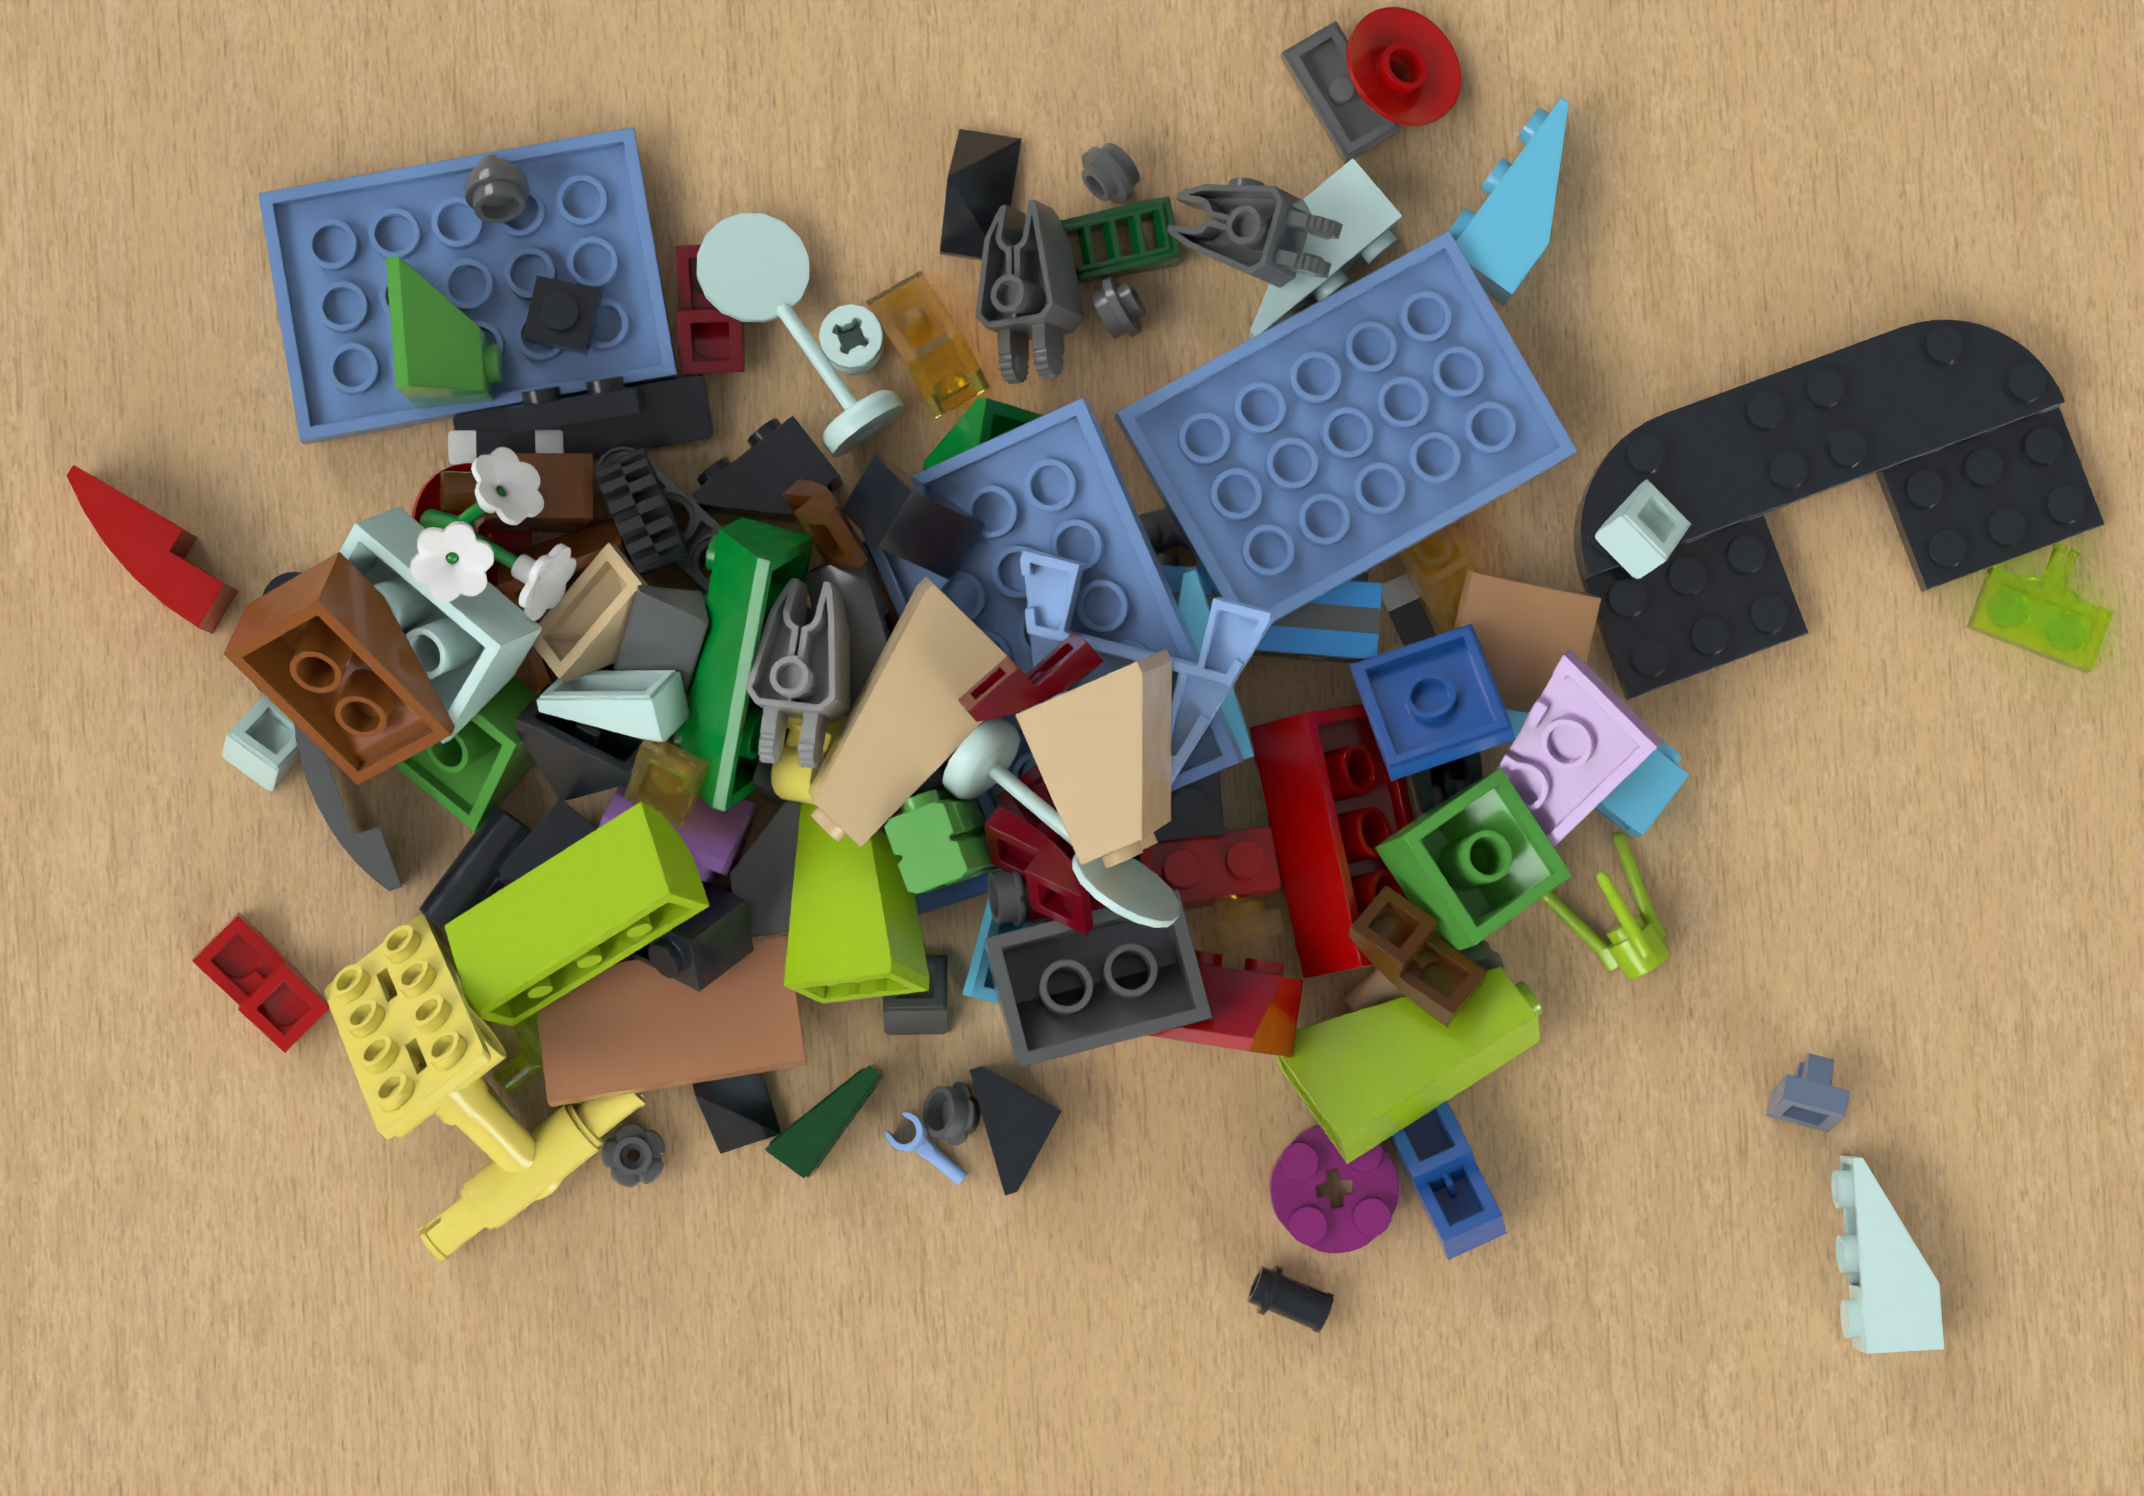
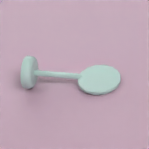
(757, 273)
(1123, 888)

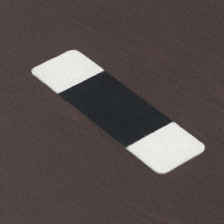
(468, 445)
(1406, 611)

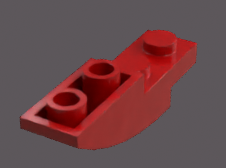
(1210, 868)

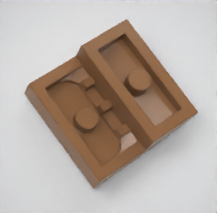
(1525, 631)

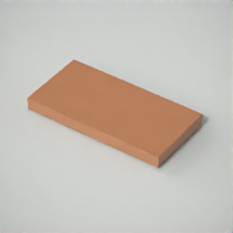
(651, 1032)

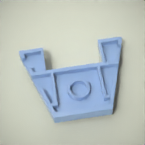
(1197, 688)

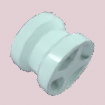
(857, 355)

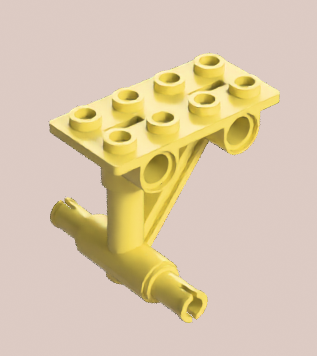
(426, 1055)

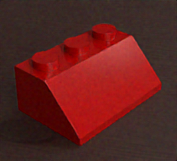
(1248, 1007)

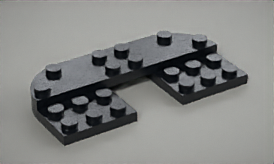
(1938, 409)

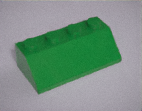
(723, 726)

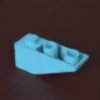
(1517, 216)

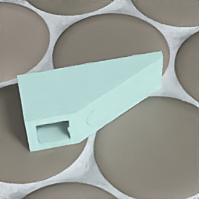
(1366, 233)
(1891, 1287)

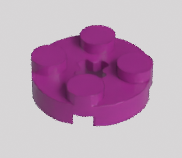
(1311, 1218)

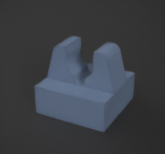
(1809, 1097)

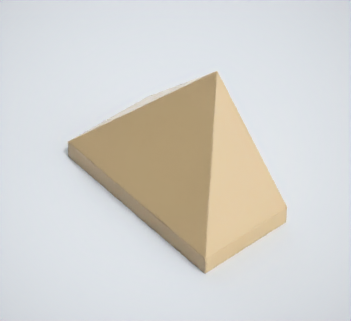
(590, 618)

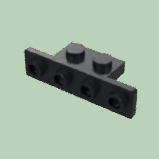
(607, 414)

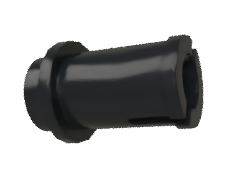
(1290, 1298)

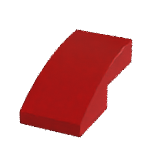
(261, 982)

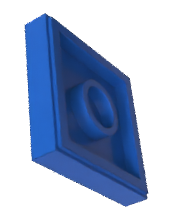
(1432, 702)

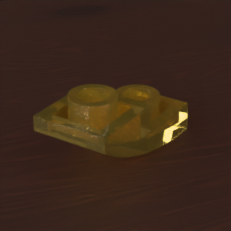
(1438, 573)

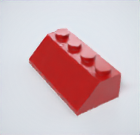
(1326, 816)

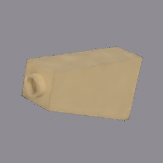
(903, 716)

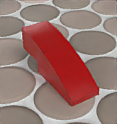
(153, 551)

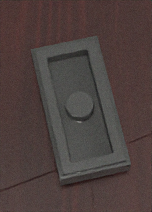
(1323, 78)

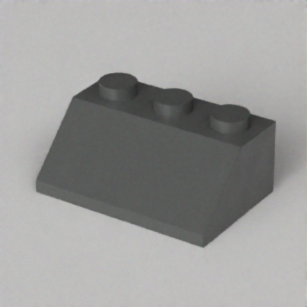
(1097, 989)

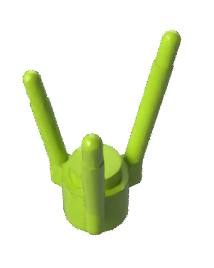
(1637, 939)

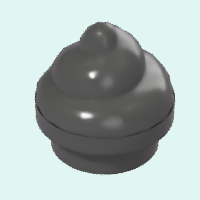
(496, 190)

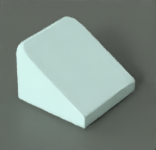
(1643, 531)
(262, 744)

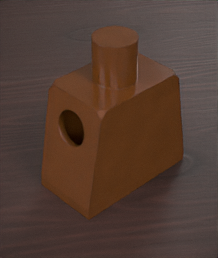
(564, 487)

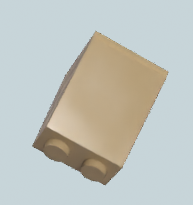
(1108, 758)

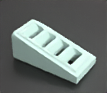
(625, 702)

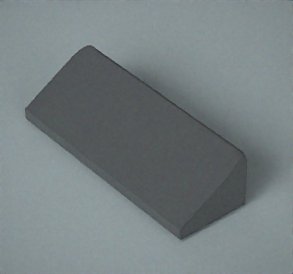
(663, 632)

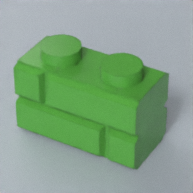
(939, 841)

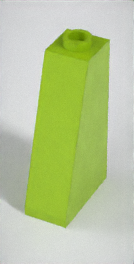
(851, 920)
(1396, 1062)

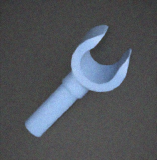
(927, 1150)

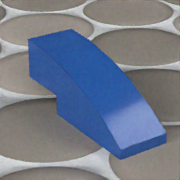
(1448, 1182)

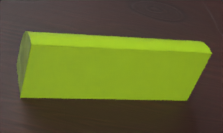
(575, 916)

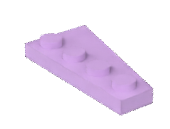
(1574, 748)

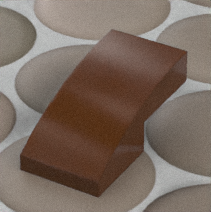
(826, 524)
(1404, 949)

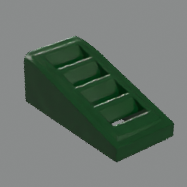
(1156, 210)
(814, 1134)

